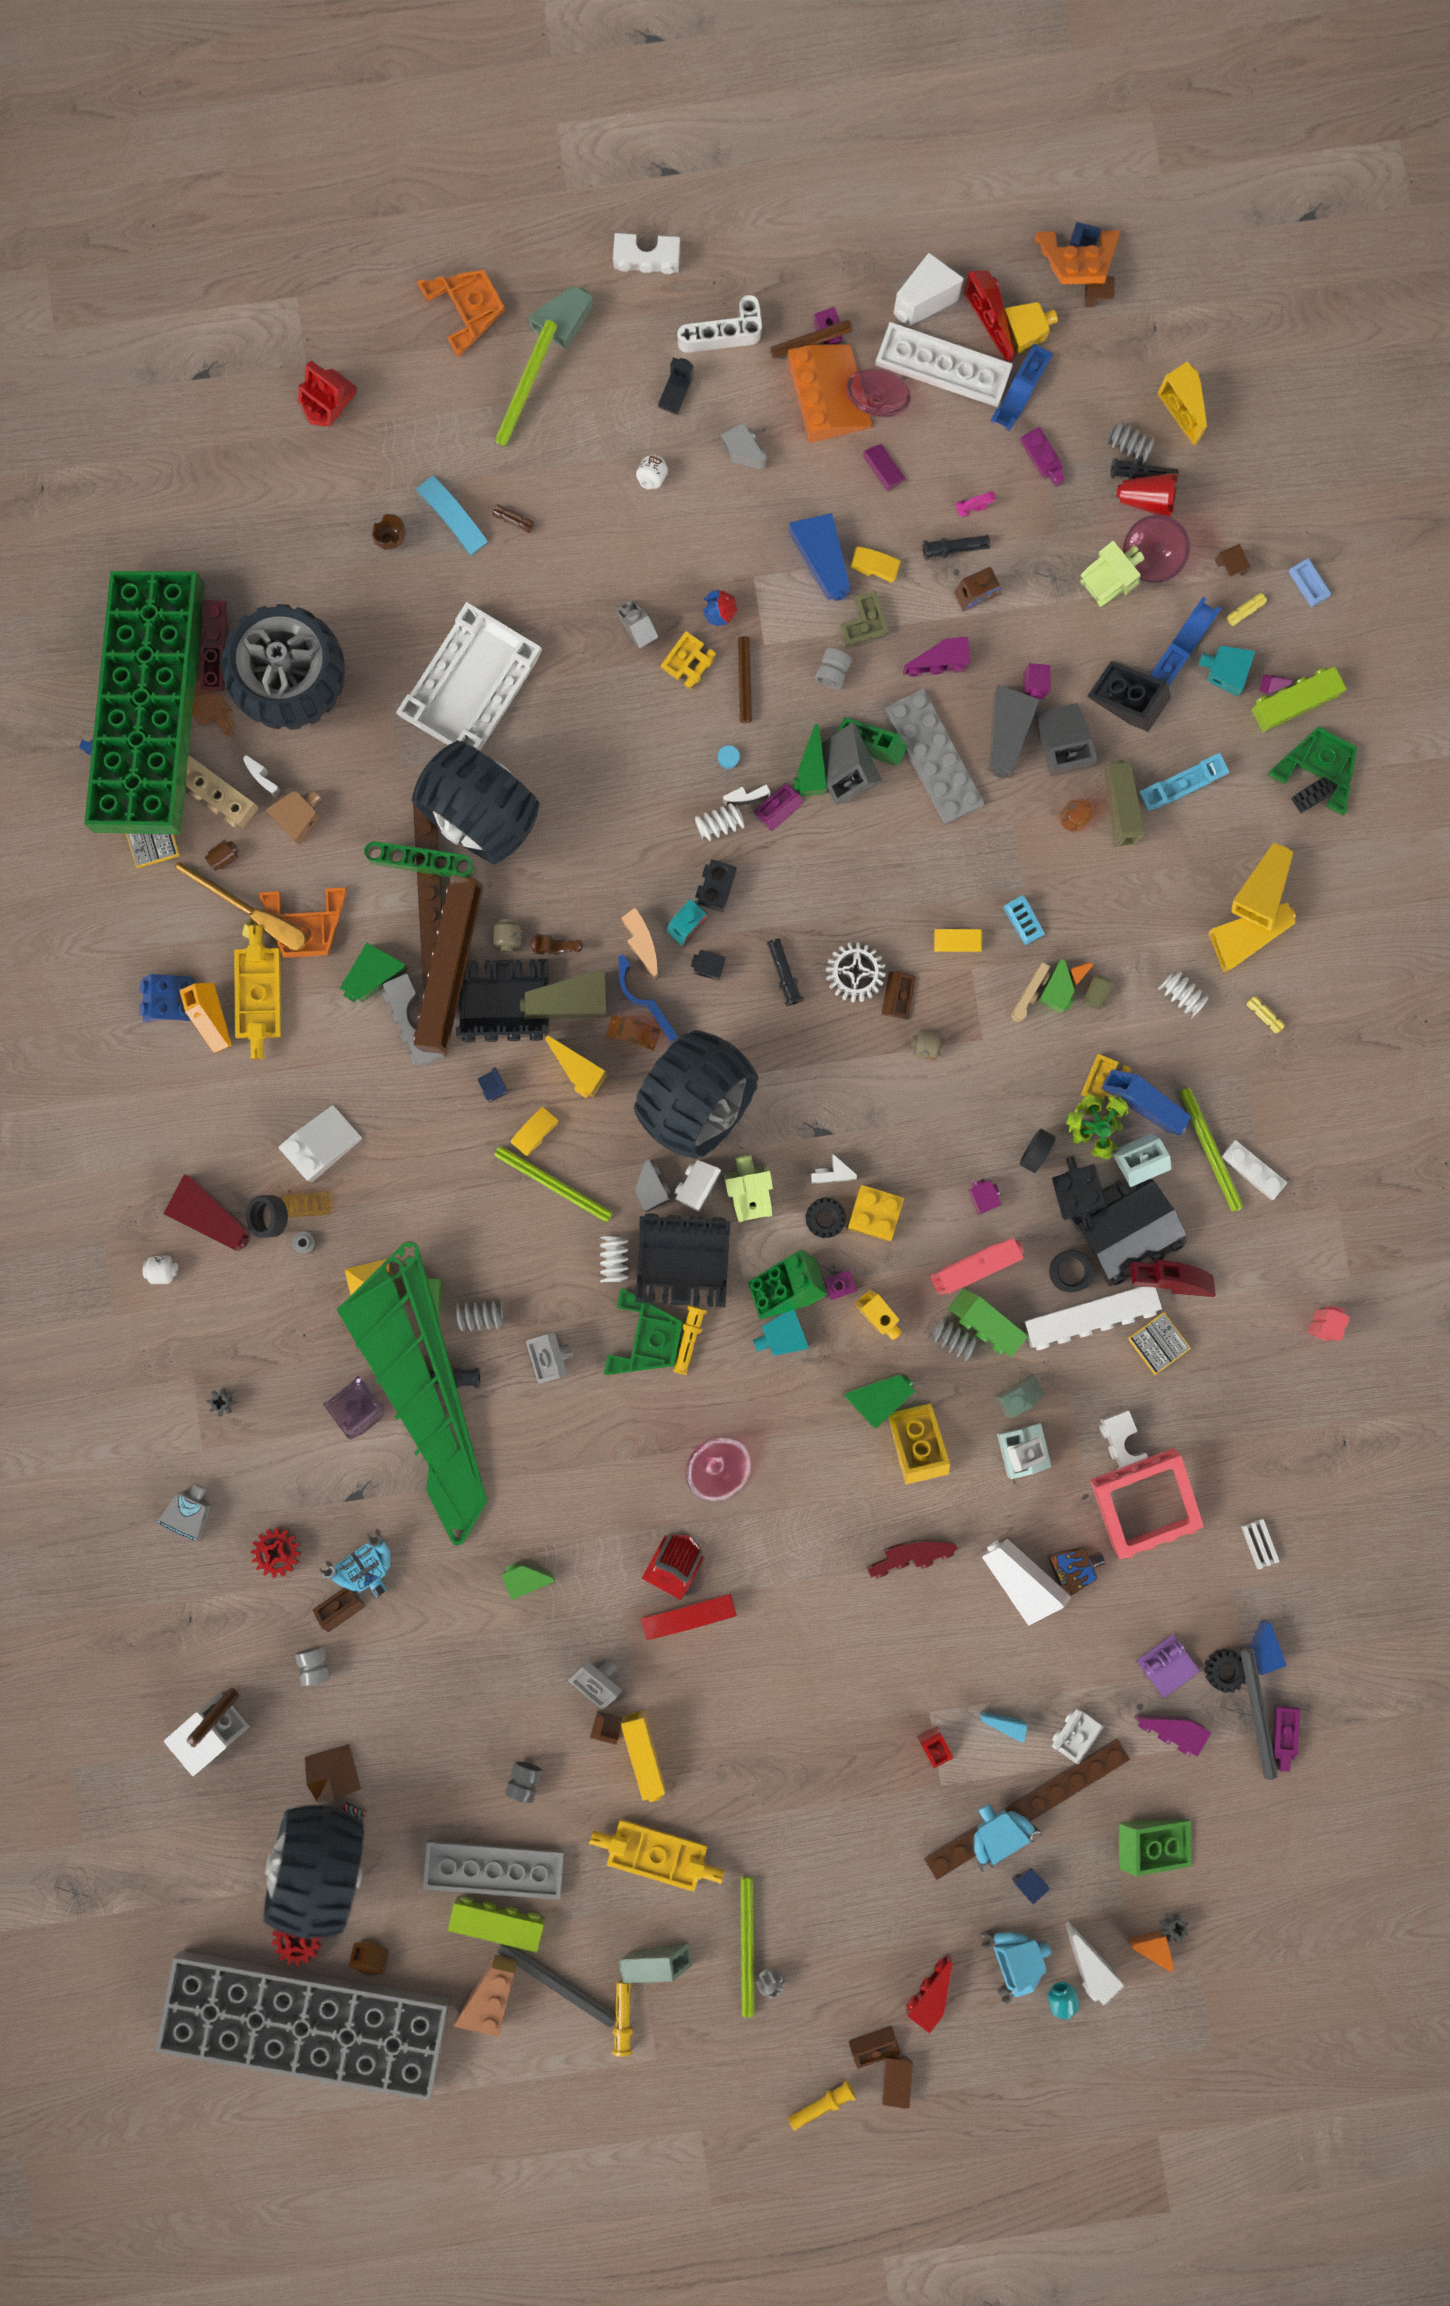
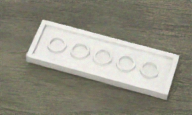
(943, 364)

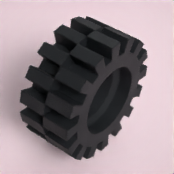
(1313, 794)
(839, 1217)
(1212, 1671)

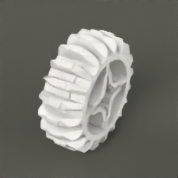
(845, 971)

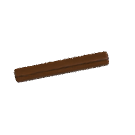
(812, 338)
(744, 679)
(212, 1718)

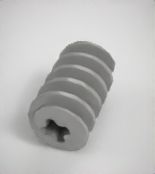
(1130, 441)
(480, 1316)
(953, 1338)

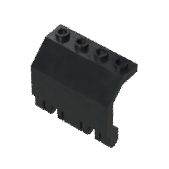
(493, 1004)
(1132, 1228)
(683, 1257)

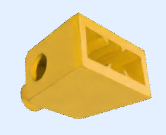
(1028, 325)
(873, 1308)

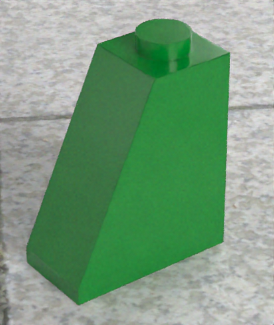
(370, 973)

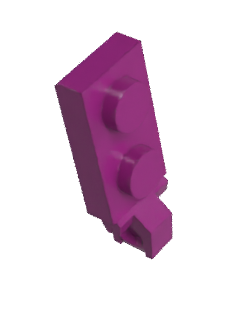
(1043, 456)
(1286, 1735)

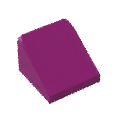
(1272, 683)

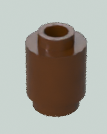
(222, 855)

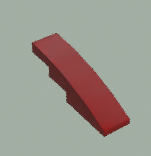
(688, 1617)

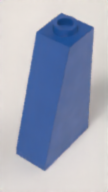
(821, 550)
(1146, 1101)

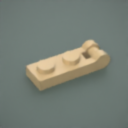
(1030, 993)

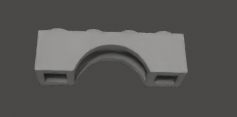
(402, 995)

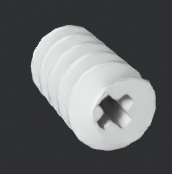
(719, 821)
(1184, 993)
(614, 1259)

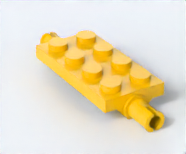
(257, 992)
(657, 1855)

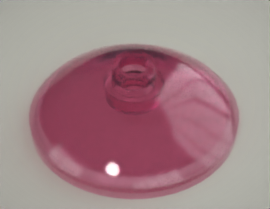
(878, 393)
(1159, 530)
(724, 1476)

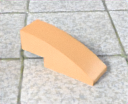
(641, 941)

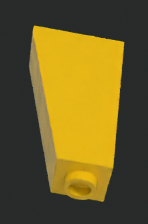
(1263, 891)
(1242, 938)
(643, 1755)

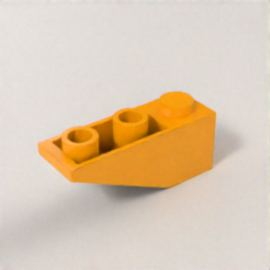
(205, 1012)

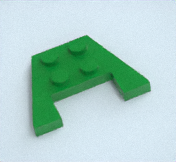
(1322, 756)
(654, 1340)

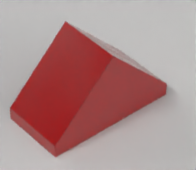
(935, 1747)

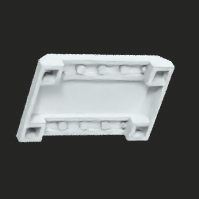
(470, 680)

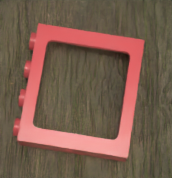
(977, 1266)
(1106, 1483)

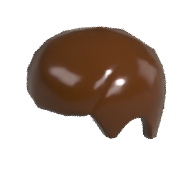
(389, 532)

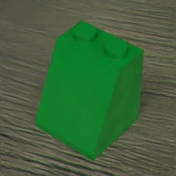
(880, 1398)

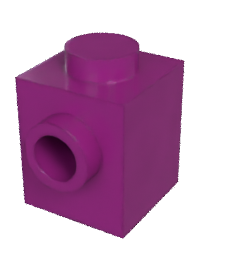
(825, 319)
(1037, 680)
(984, 1196)
(839, 1285)

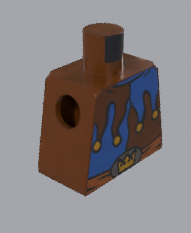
(979, 587)
(1075, 1568)

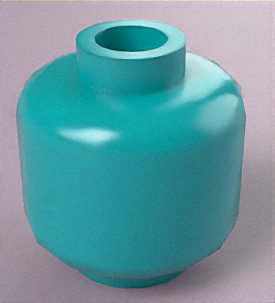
(1063, 2000)

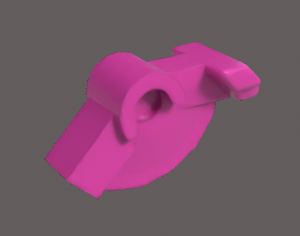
(978, 503)

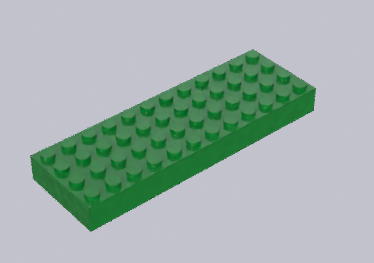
(145, 702)

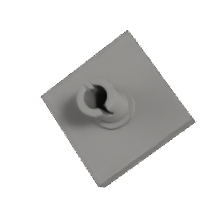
(548, 1357)
(596, 1683)

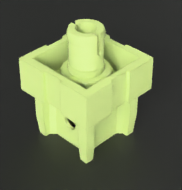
(1112, 573)
(749, 1186)

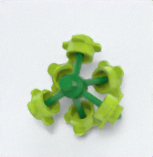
(1102, 1126)

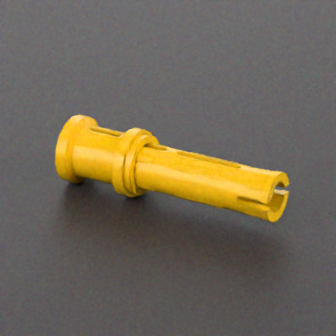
(692, 1328)
(622, 2029)
(830, 2101)

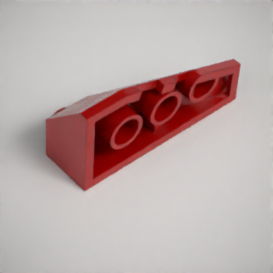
(986, 300)

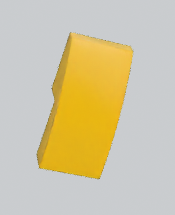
(874, 562)
(958, 940)
(534, 1131)

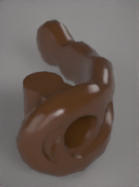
(545, 944)

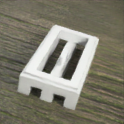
(1267, 1562)

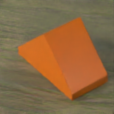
(1154, 1947)

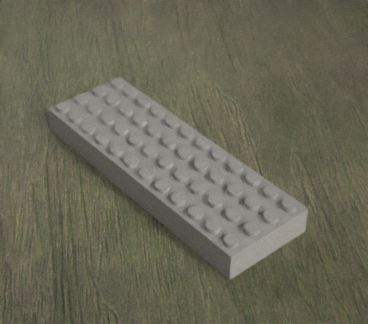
(303, 2025)

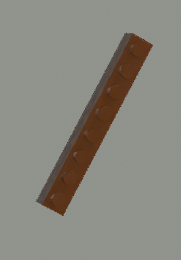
(448, 965)

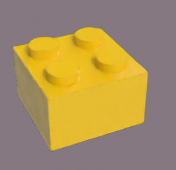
(875, 1213)

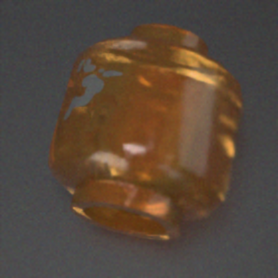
(1076, 815)

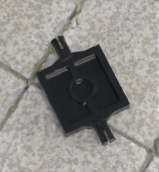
(1079, 1192)

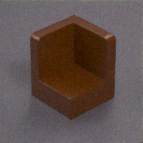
(1099, 291)
(1233, 560)
(606, 1728)
(368, 1958)

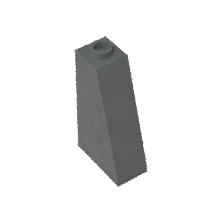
(1010, 725)

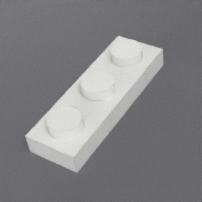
(1253, 1170)

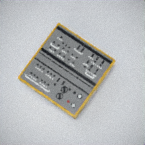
(152, 848)
(1158, 1343)

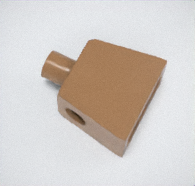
(296, 814)

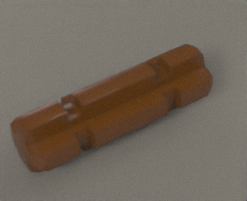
(513, 518)

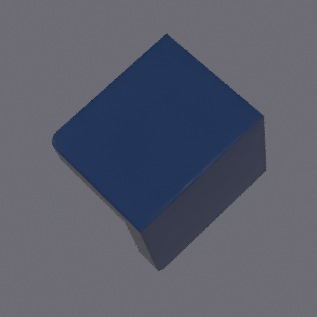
(1084, 235)
(492, 1085)
(1031, 1885)

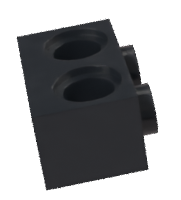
(721, 887)

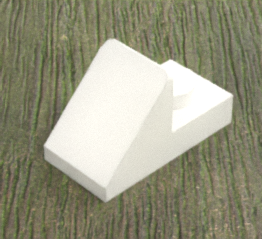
(840, 1173)
(1026, 1454)

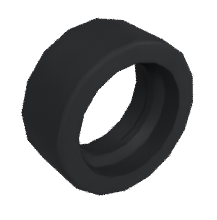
(1037, 1150)
(255, 1220)
(1088, 1271)

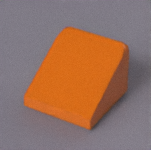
(1079, 972)

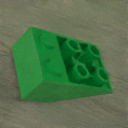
(788, 1285)

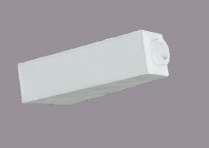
(1025, 1582)

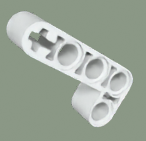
(720, 327)

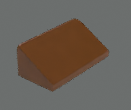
(898, 995)
(338, 1609)
(874, 2047)
(897, 2082)

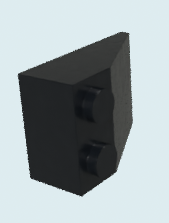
(1131, 695)

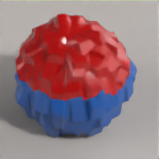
(720, 607)

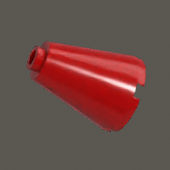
(1150, 493)

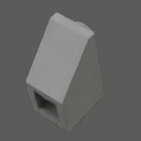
(742, 448)
(636, 623)
(649, 1188)

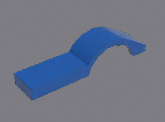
(1022, 387)
(1185, 642)
(649, 1004)

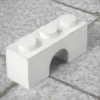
(661, 259)
(1117, 1429)

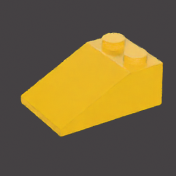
(1184, 399)
(582, 1073)
(919, 1444)

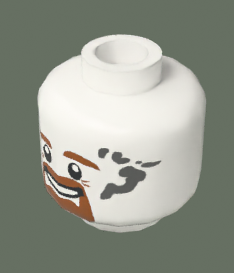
(652, 472)
(160, 1269)

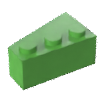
(987, 1322)

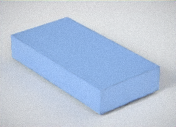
(1309, 582)

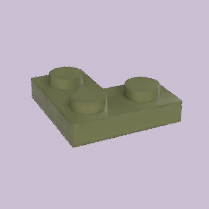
(869, 625)

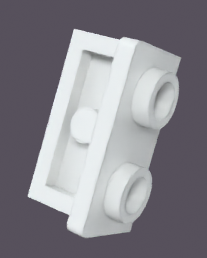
(1077, 1735)

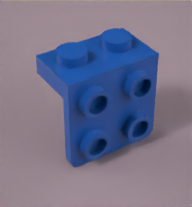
(163, 998)

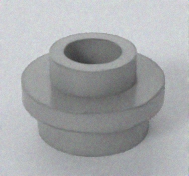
(310, 1242)

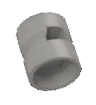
(834, 666)
(312, 1666)

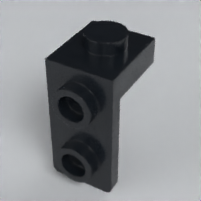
(677, 385)

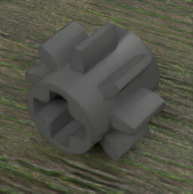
(225, 1397)
(1173, 1927)

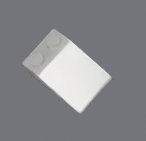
(320, 1143)
(698, 1185)
(1098, 1976)

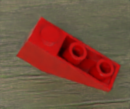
(929, 2004)

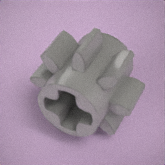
(771, 1983)

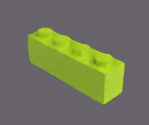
(1298, 699)
(496, 1923)

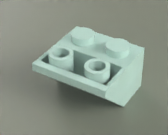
(1142, 1159)
(1018, 1436)

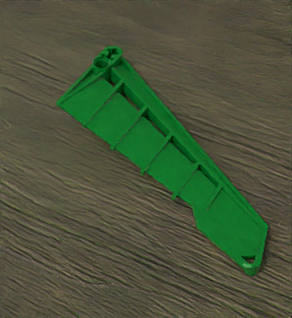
(391, 1350)

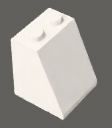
(927, 291)
(219, 1738)

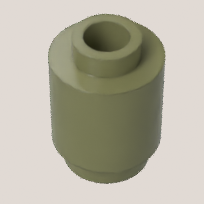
(1098, 992)

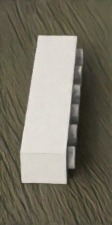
(1091, 1315)

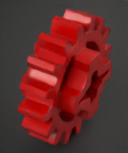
(266, 1548)
(303, 1946)

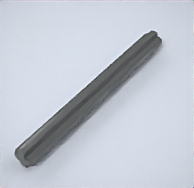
(1259, 1713)
(558, 1985)

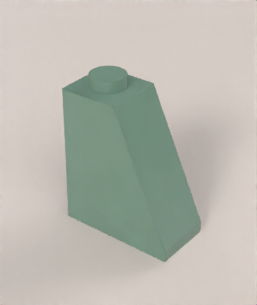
(568, 313)
(1020, 1397)
(656, 1964)

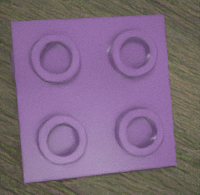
(1168, 1666)

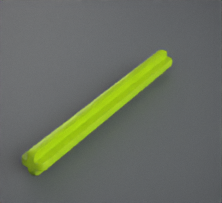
(526, 383)
(1211, 1149)
(553, 1183)
(747, 1947)

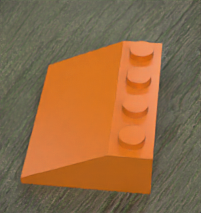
(820, 387)

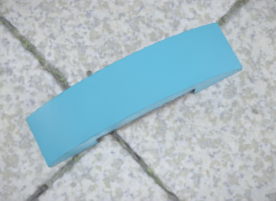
(452, 514)
(1184, 782)

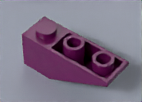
(945, 656)
(1180, 1730)

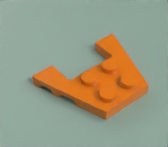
(1079, 264)
(474, 300)
(317, 926)

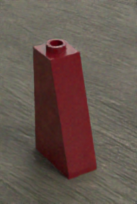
(204, 1213)

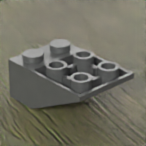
(1065, 739)
(848, 765)

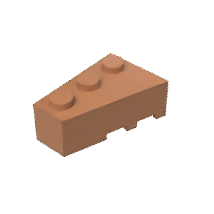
(488, 2000)

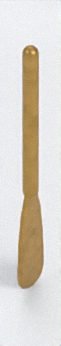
(275, 926)

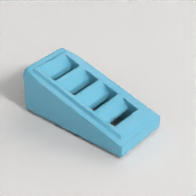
(1030, 916)
(1010, 1726)

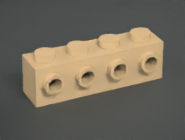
(218, 794)

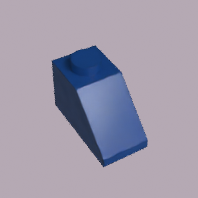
(1267, 1649)

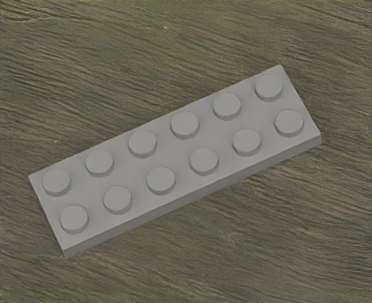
(934, 756)
(493, 1870)

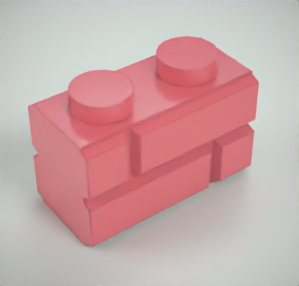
(1329, 1323)

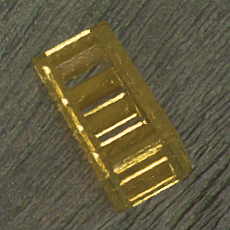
(306, 1213)

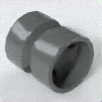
(525, 1777)

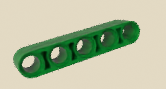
(409, 855)

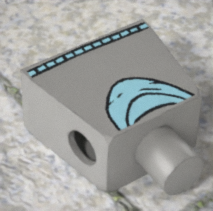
(187, 1514)

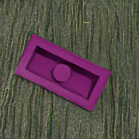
(883, 466)
(778, 807)

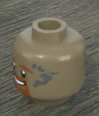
(507, 935)
(927, 1044)

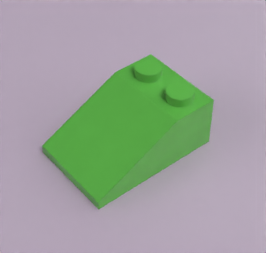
(1154, 1846)

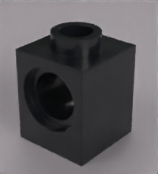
(708, 965)

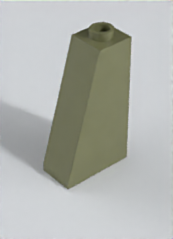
(1123, 804)
(570, 998)

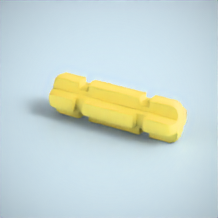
(1246, 609)
(1265, 1014)

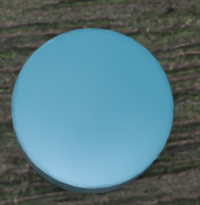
(728, 757)

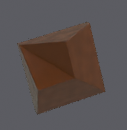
(331, 1774)

